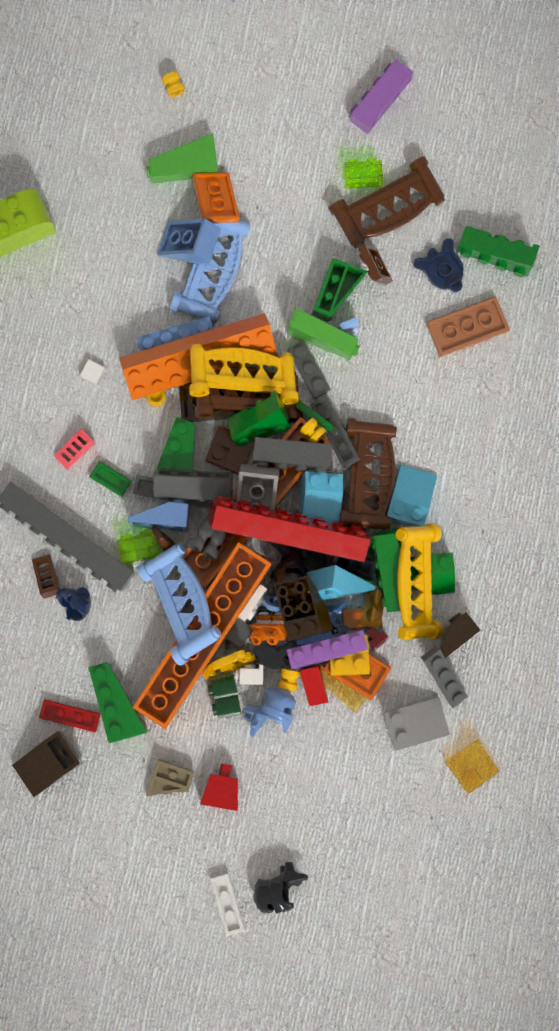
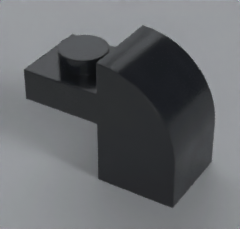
(363, 569)
(270, 657)

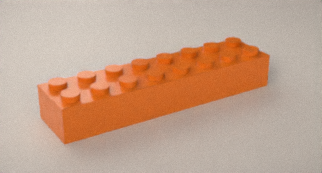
(170, 364)

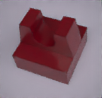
(376, 639)

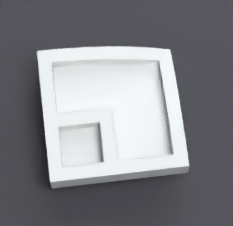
(254, 604)

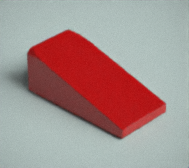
(314, 685)

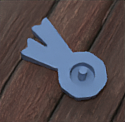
(271, 602)

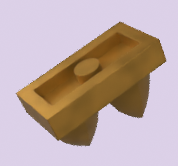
(373, 609)

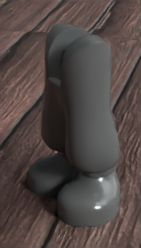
(216, 539)

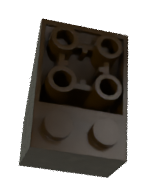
(302, 608)
(47, 763)

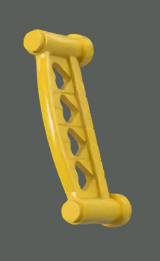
(204, 376)
(422, 625)

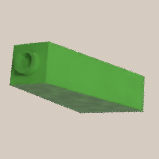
(183, 161)
(322, 335)

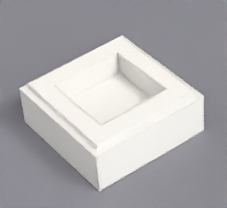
(92, 372)

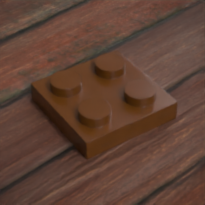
(375, 264)

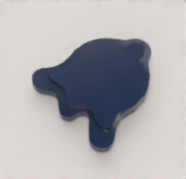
(442, 268)
(327, 635)

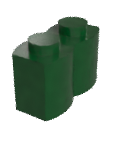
(225, 697)

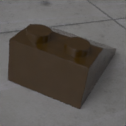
(189, 403)
(457, 633)

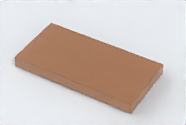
(467, 326)

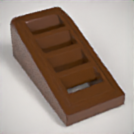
(164, 541)
(51, 591)

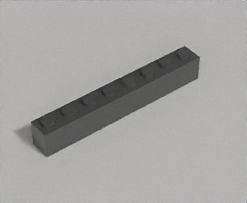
(66, 537)

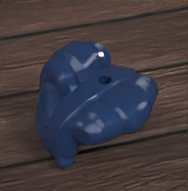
(77, 602)

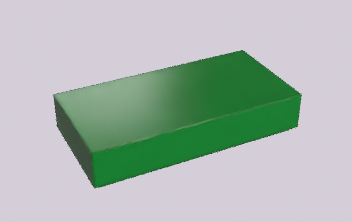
(312, 414)
(110, 479)

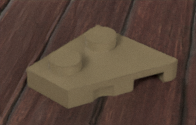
(169, 779)

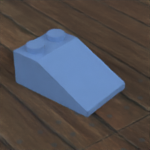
(189, 241)
(168, 516)

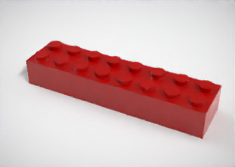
(288, 528)

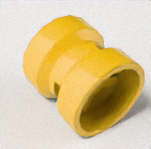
(173, 84)
(313, 431)
(288, 679)

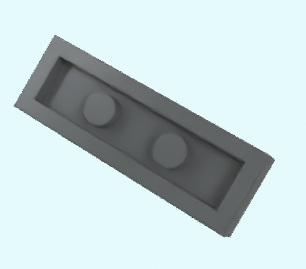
(309, 370)

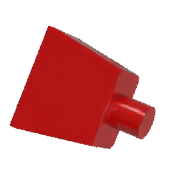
(221, 790)

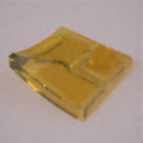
(472, 766)

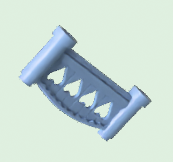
(192, 300)
(158, 570)

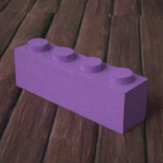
(381, 96)
(327, 650)

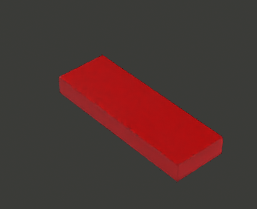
(70, 715)

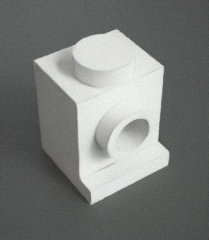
(250, 675)

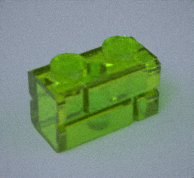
(363, 173)
(138, 547)

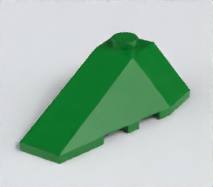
(441, 573)

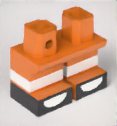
(268, 627)

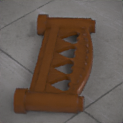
(419, 179)
(232, 401)
(359, 513)

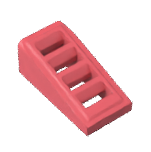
(75, 439)

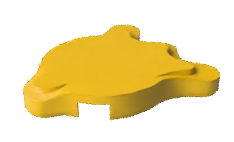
(229, 663)

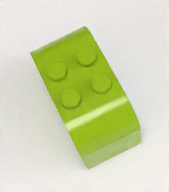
(23, 220)

